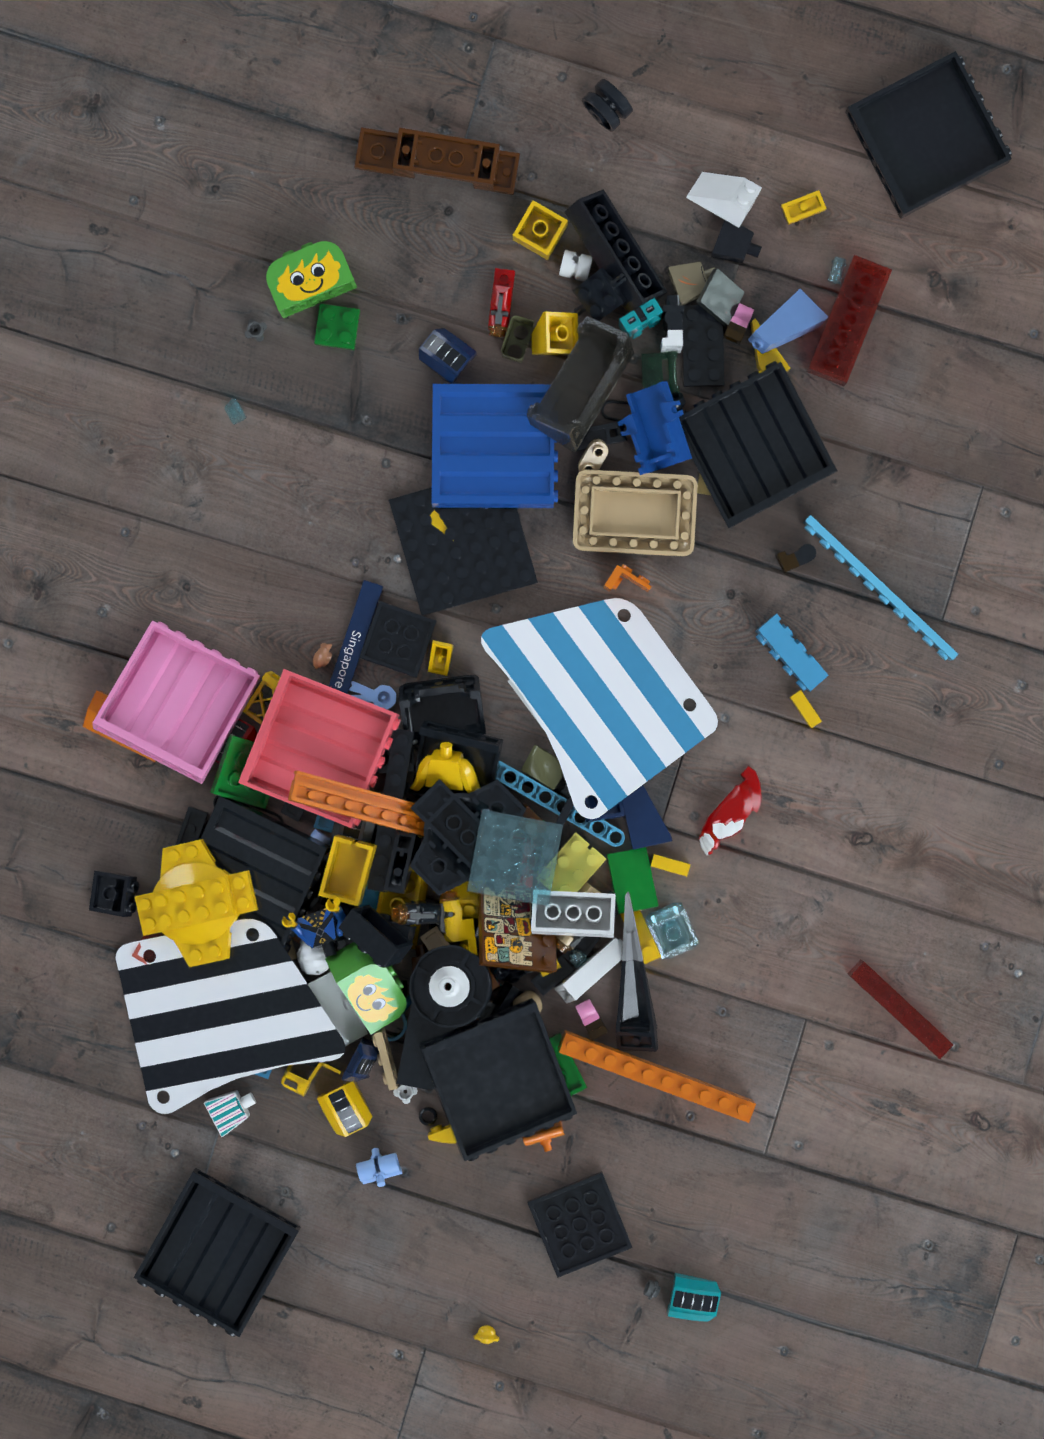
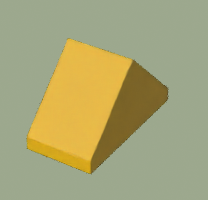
(440, 658)

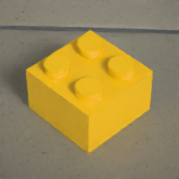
(540, 230)

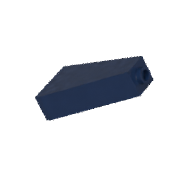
(644, 821)

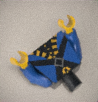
(319, 928)

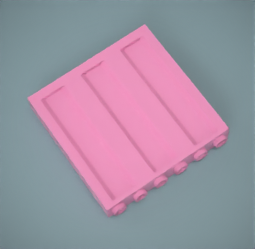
(176, 701)

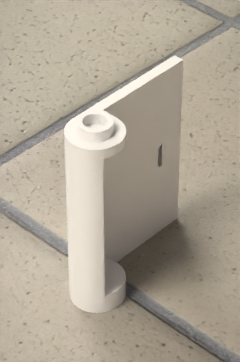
(338, 1008)

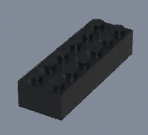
(615, 248)

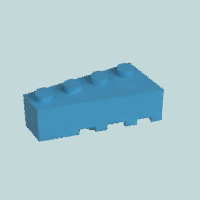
(791, 653)

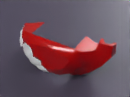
(732, 812)

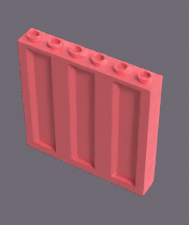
(318, 734)

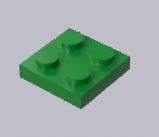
(337, 327)

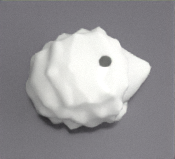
(311, 960)

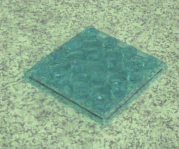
(515, 857)

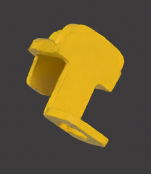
(303, 1084)

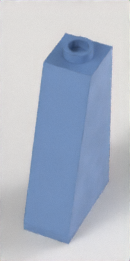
(792, 320)

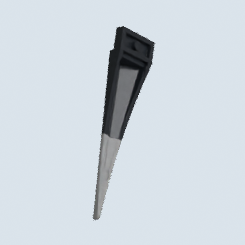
(635, 1016)

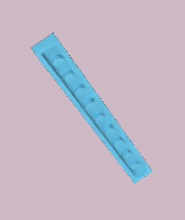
(885, 594)

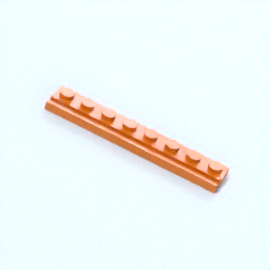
(355, 803)

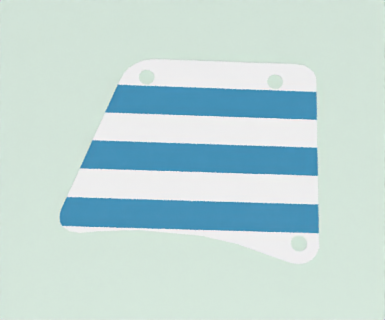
(602, 696)

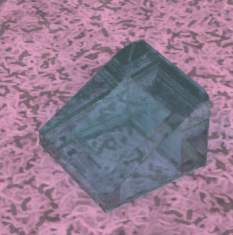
(235, 411)

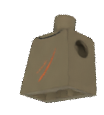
(688, 280)

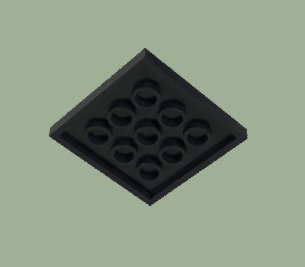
(579, 1224)

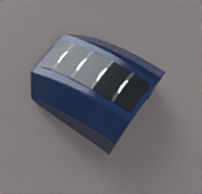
(446, 354)
(361, 1062)

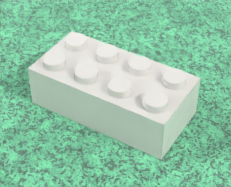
(575, 915)

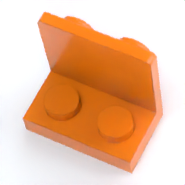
(615, 579)

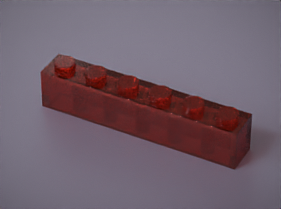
(900, 1009)

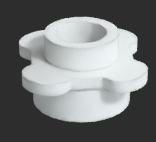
(405, 1097)

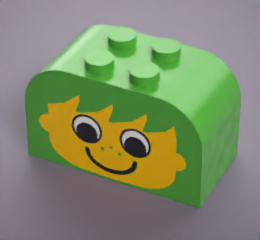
(308, 277)
(369, 988)

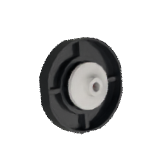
(469, 989)

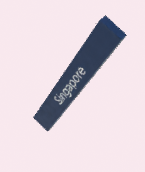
(355, 636)

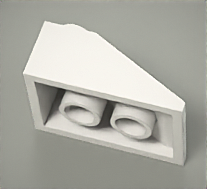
(725, 196)

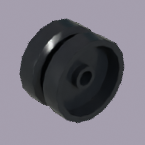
(607, 105)

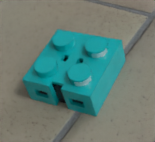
(645, 316)

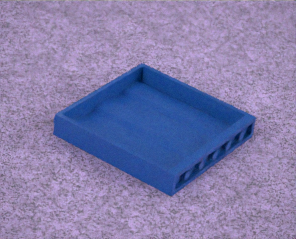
(488, 450)

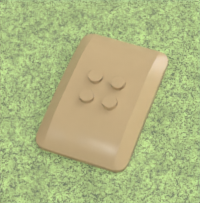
(635, 513)

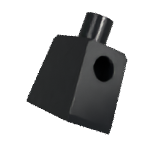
(735, 243)

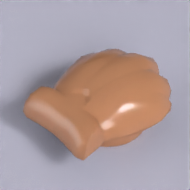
(322, 656)

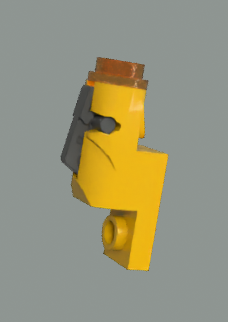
(453, 925)

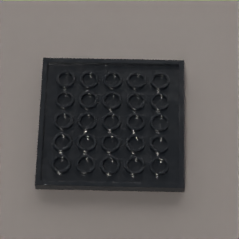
(481, 562)

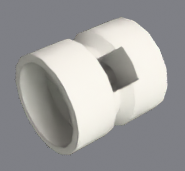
(575, 265)

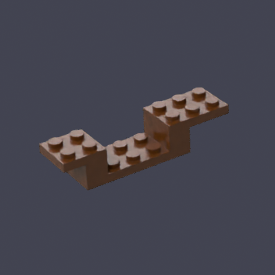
(438, 156)

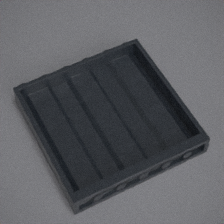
(755, 444)
(279, 858)
(216, 1253)

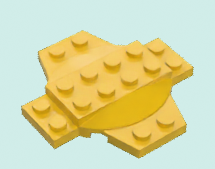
(196, 903)

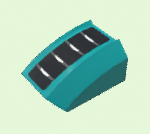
(693, 1298)

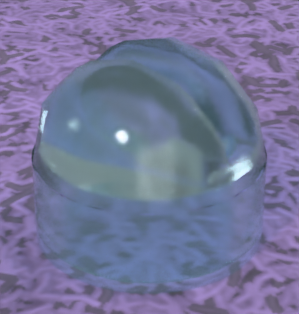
(578, 958)

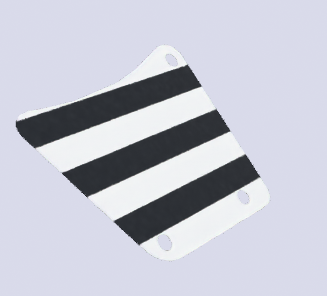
(220, 1017)

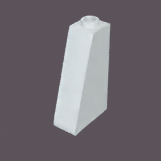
(591, 971)

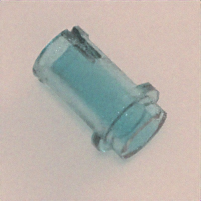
(837, 270)

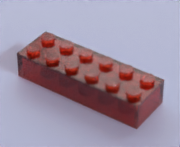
(849, 320)

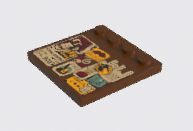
(508, 938)

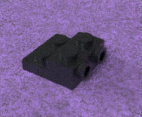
(113, 894)

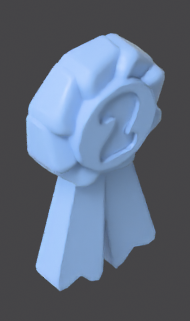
(382, 696)

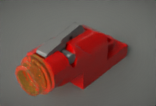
(501, 302)

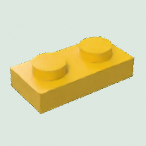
(803, 207)

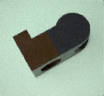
(802, 556)

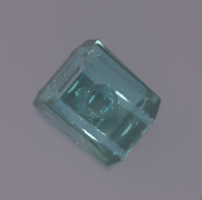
(671, 930)

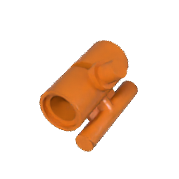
(544, 1136)

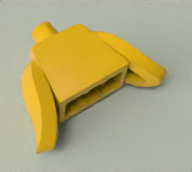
(449, 768)

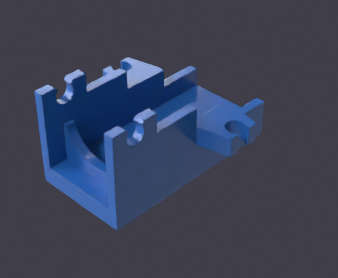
(655, 428)

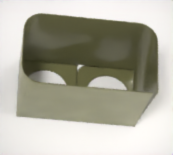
(514, 322)
(543, 767)

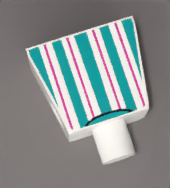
(229, 1110)

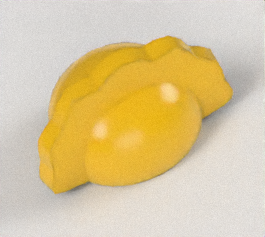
(486, 1335)

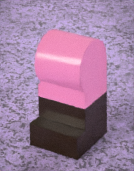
(738, 324)
(591, 1019)

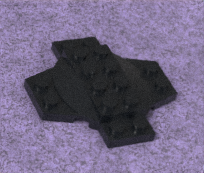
(452, 831)

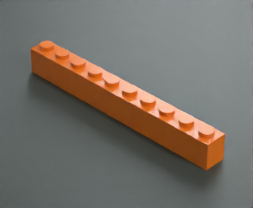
(656, 1076)

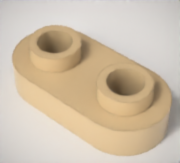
(592, 459)

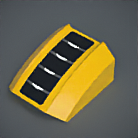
(345, 1109)

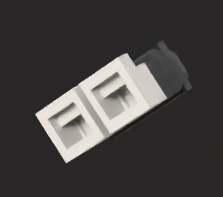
(672, 325)

